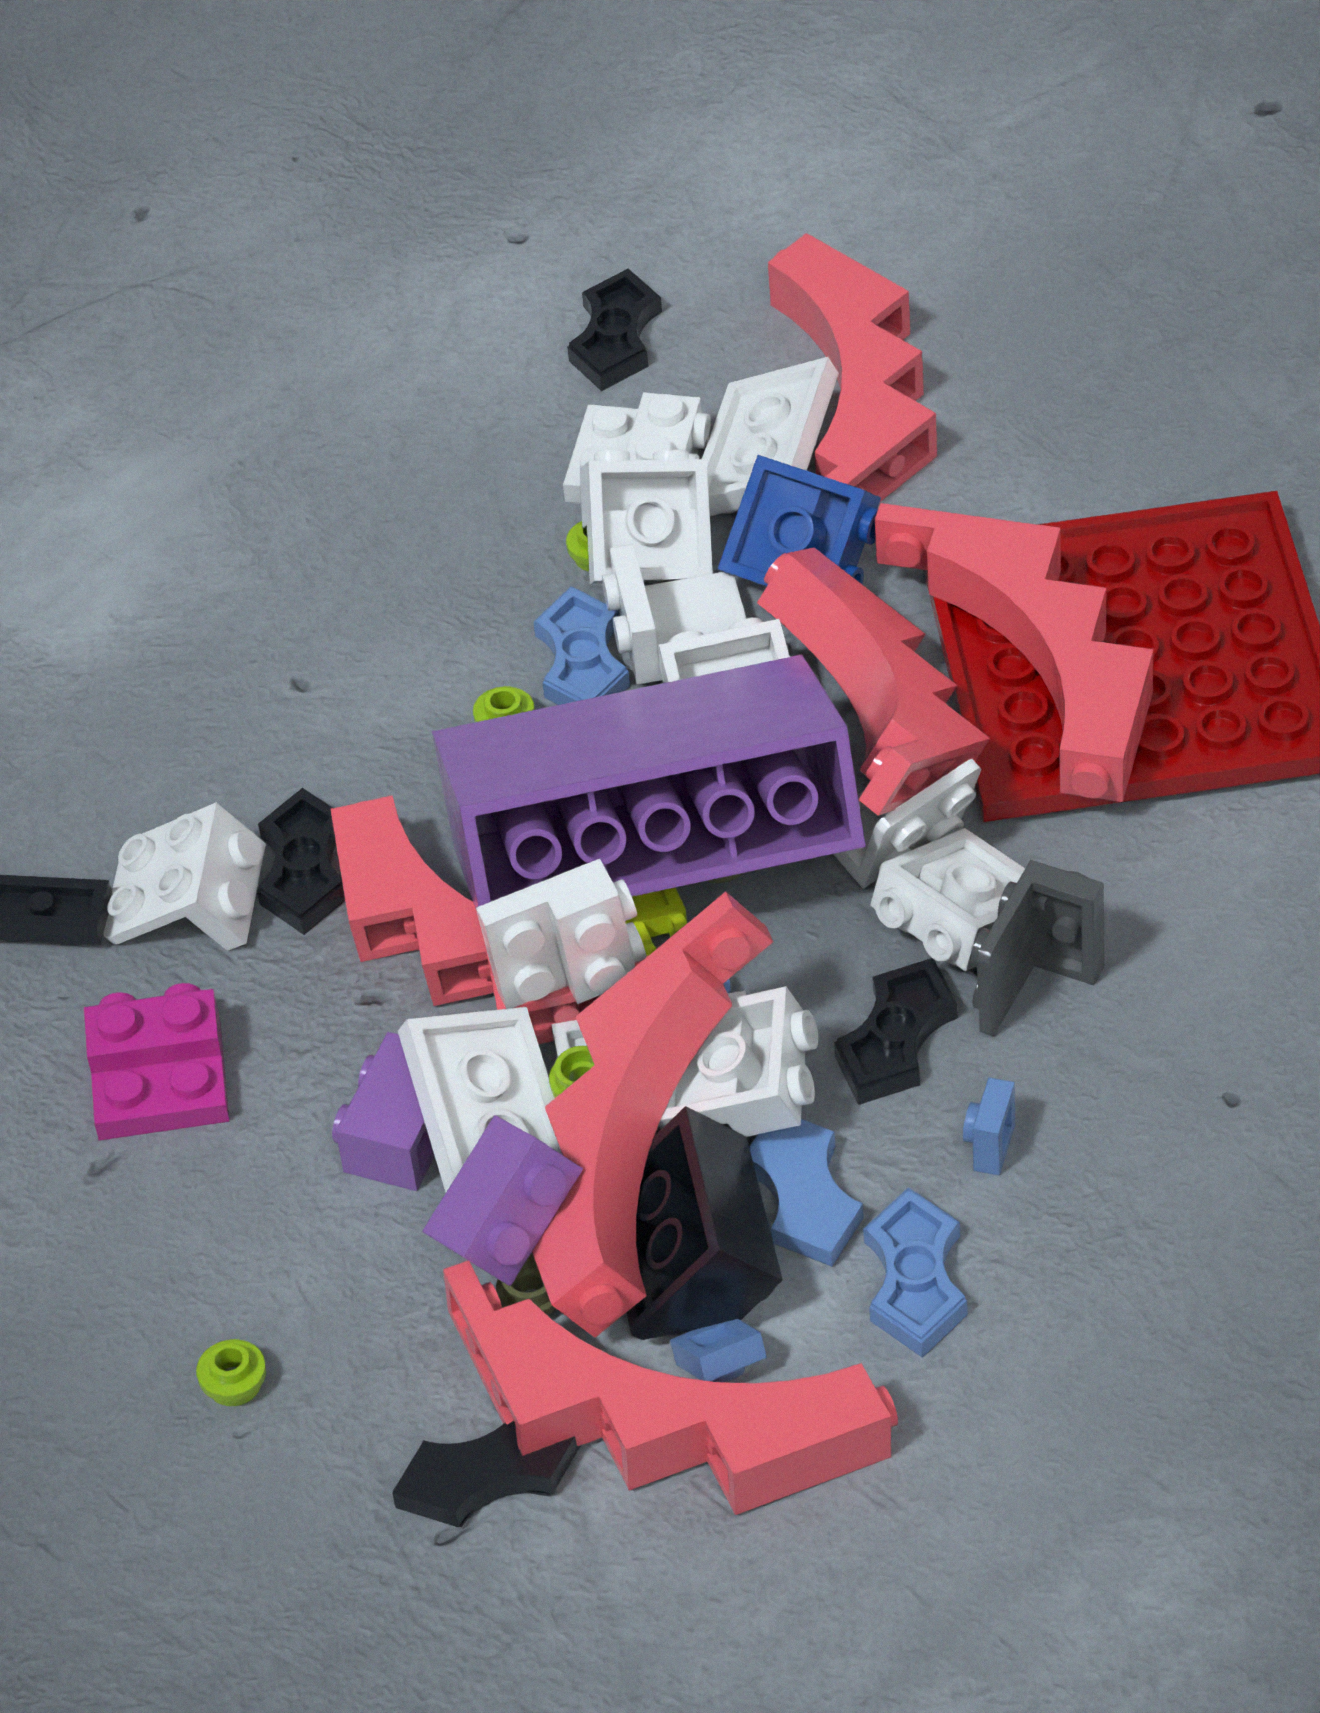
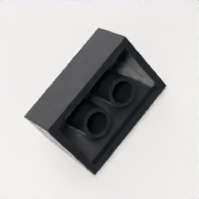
(700, 1230)

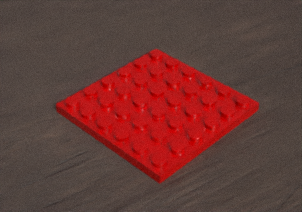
(1231, 657)

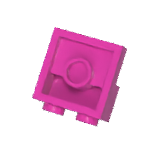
(156, 1062)

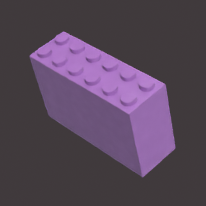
(654, 783)

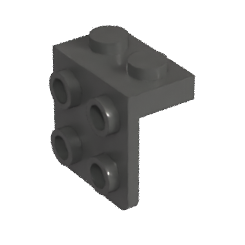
(1043, 922)

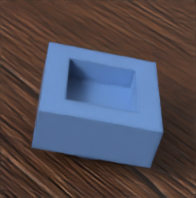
(991, 1125)
(718, 1350)

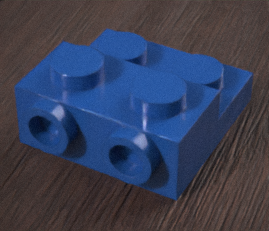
(796, 511)

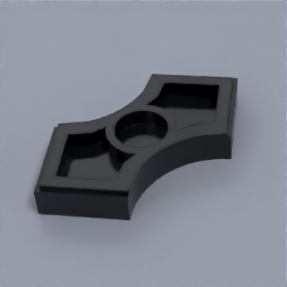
(611, 342)
(302, 880)
(884, 1050)
(459, 1478)

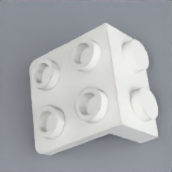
(662, 610)
(914, 823)
(188, 868)

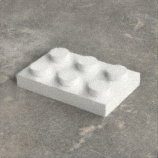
(767, 417)
(470, 1071)

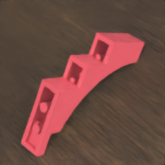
(861, 325)
(1011, 582)
(872, 656)
(404, 907)
(605, 1121)
(753, 1435)

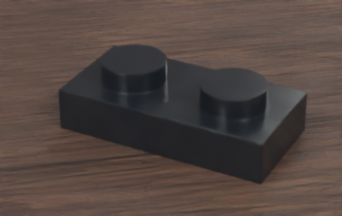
(53, 909)

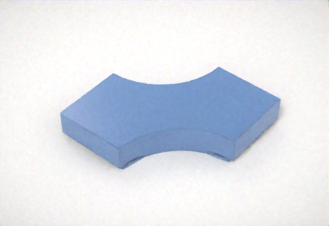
(579, 635)
(812, 1210)
(917, 1297)

